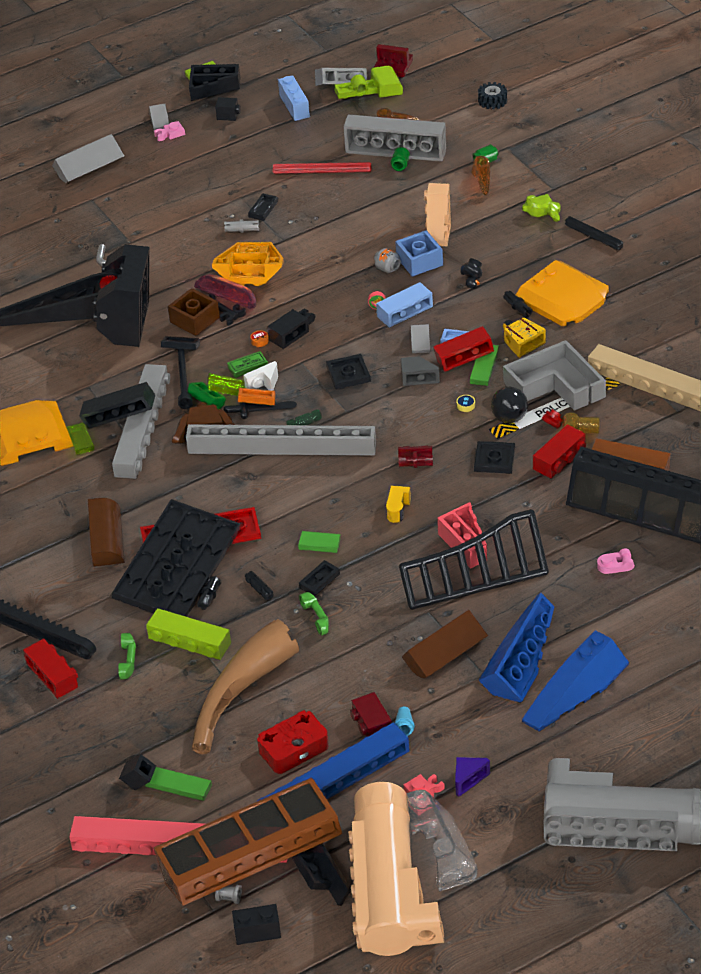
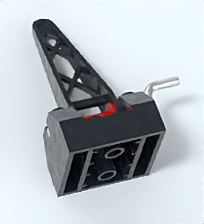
(112, 298)

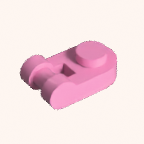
(615, 562)

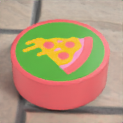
(374, 298)

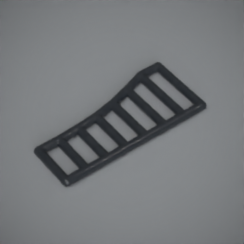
(477, 542)

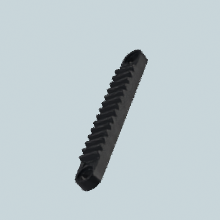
(40, 629)

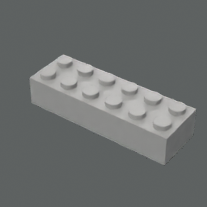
(383, 135)

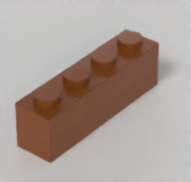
(638, 454)

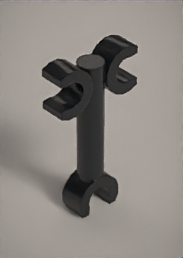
(229, 314)

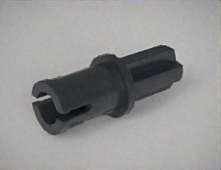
(517, 303)
(209, 592)

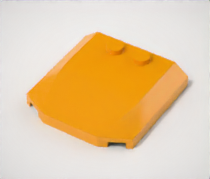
(563, 293)
(30, 429)

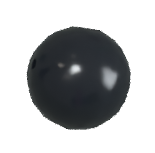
(509, 404)

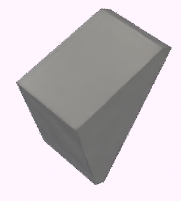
(158, 116)
(420, 338)

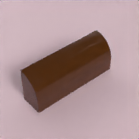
(105, 532)
(444, 645)

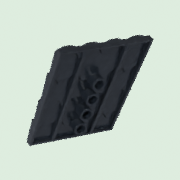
(176, 560)

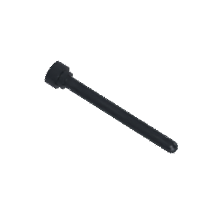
(184, 399)

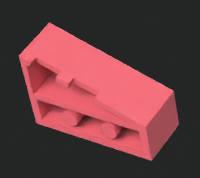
(460, 527)

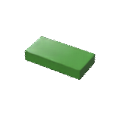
(319, 541)

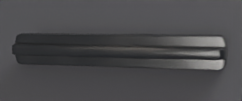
(594, 233)

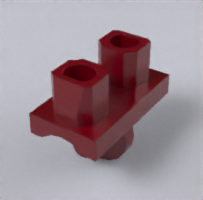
(415, 456)

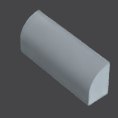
(87, 158)

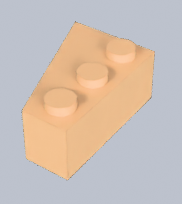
(438, 212)

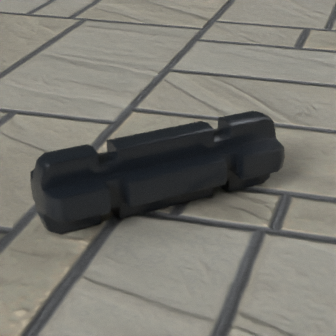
(259, 585)

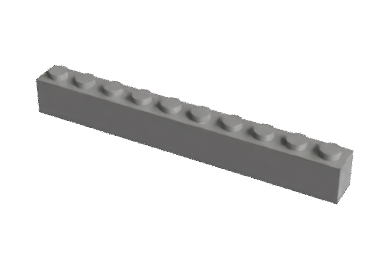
(281, 440)

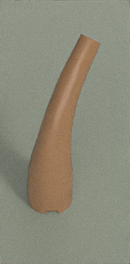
(252, 661)

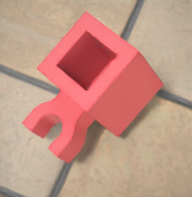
(421, 783)

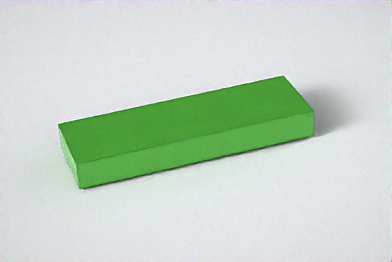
(483, 368)
(180, 784)

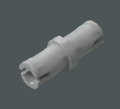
(235, 226)

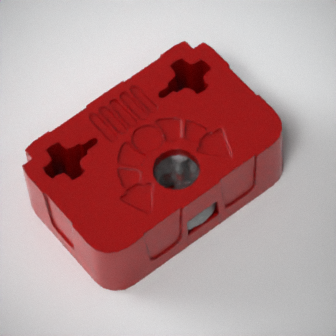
(293, 742)

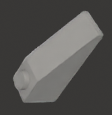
(334, 76)

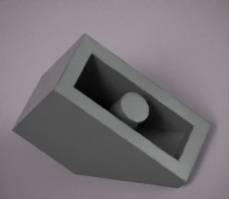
(418, 371)

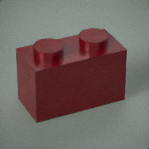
(369, 714)

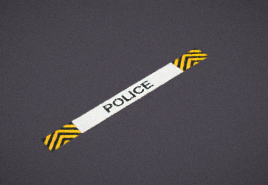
(537, 414)

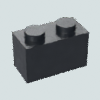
(256, 924)

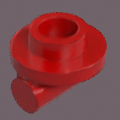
(552, 418)

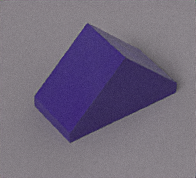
(470, 772)

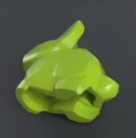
(542, 206)

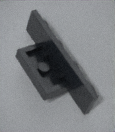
(322, 873)

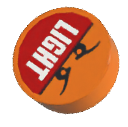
(259, 338)

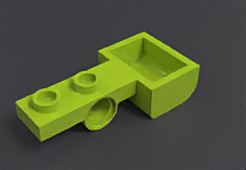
(382, 81)

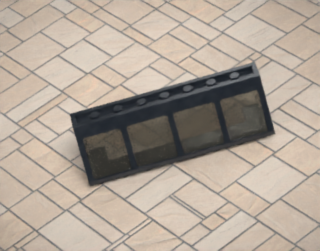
(636, 494)

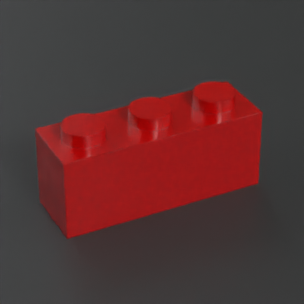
(463, 348)
(559, 451)
(51, 668)

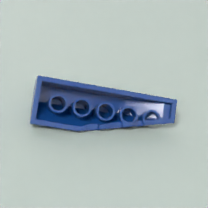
(517, 657)
(584, 673)

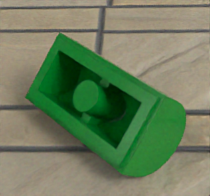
(200, 392)

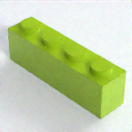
(188, 634)

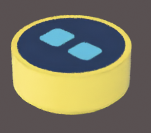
(465, 403)

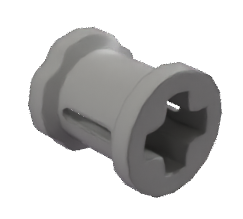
(229, 893)

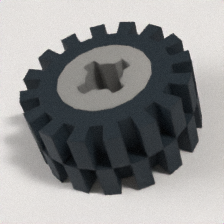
(492, 95)

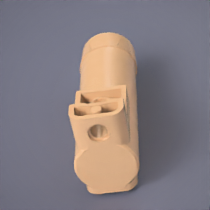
(385, 886)

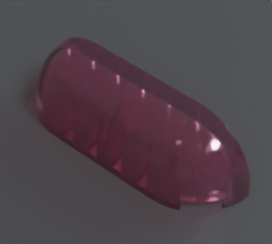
(227, 290)

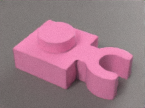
(171, 130)

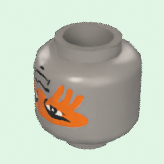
(387, 260)

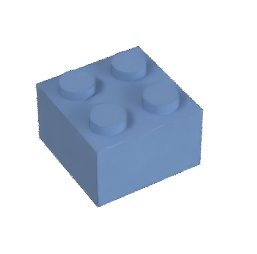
(419, 253)

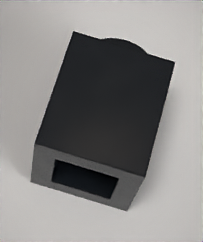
(227, 109)
(137, 772)

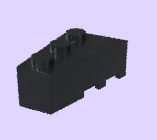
(213, 80)

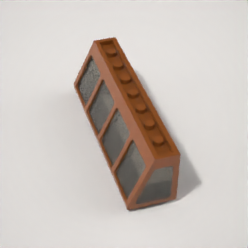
(247, 841)

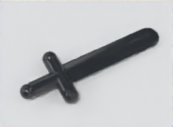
(244, 408)

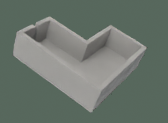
(559, 370)

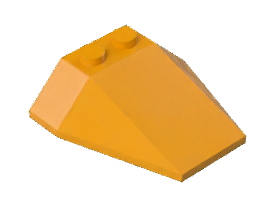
(249, 263)

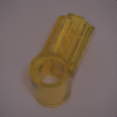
(584, 424)

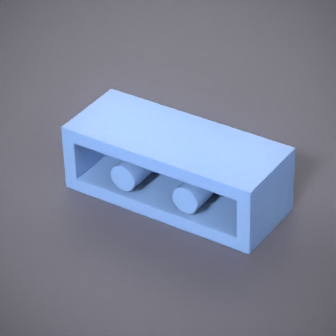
(293, 98)
(404, 304)

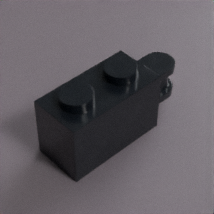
(290, 327)

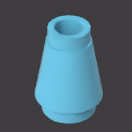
(404, 720)

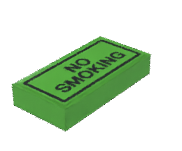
(247, 364)

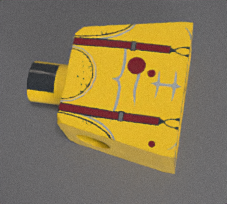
(523, 336)

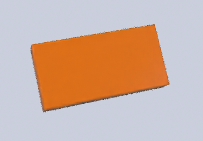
(256, 396)

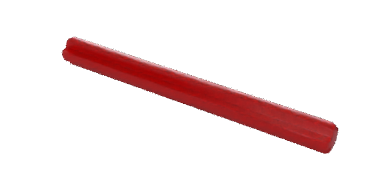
(321, 168)

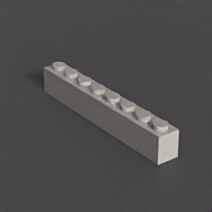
(139, 427)

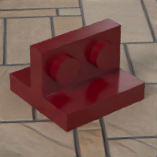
(395, 57)

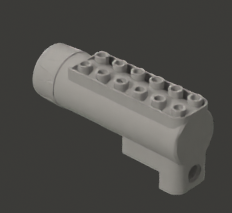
(591, 812)

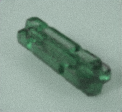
(306, 419)

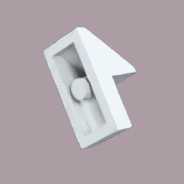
(263, 376)

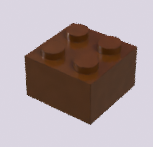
(193, 311)

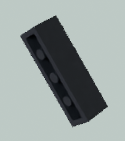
(117, 405)

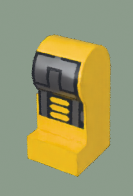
(396, 500)

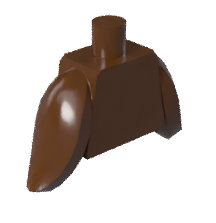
(200, 415)

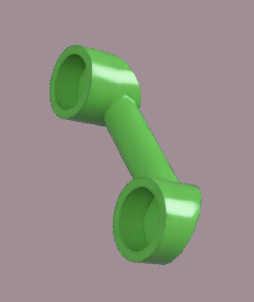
(307, 601)
(126, 669)

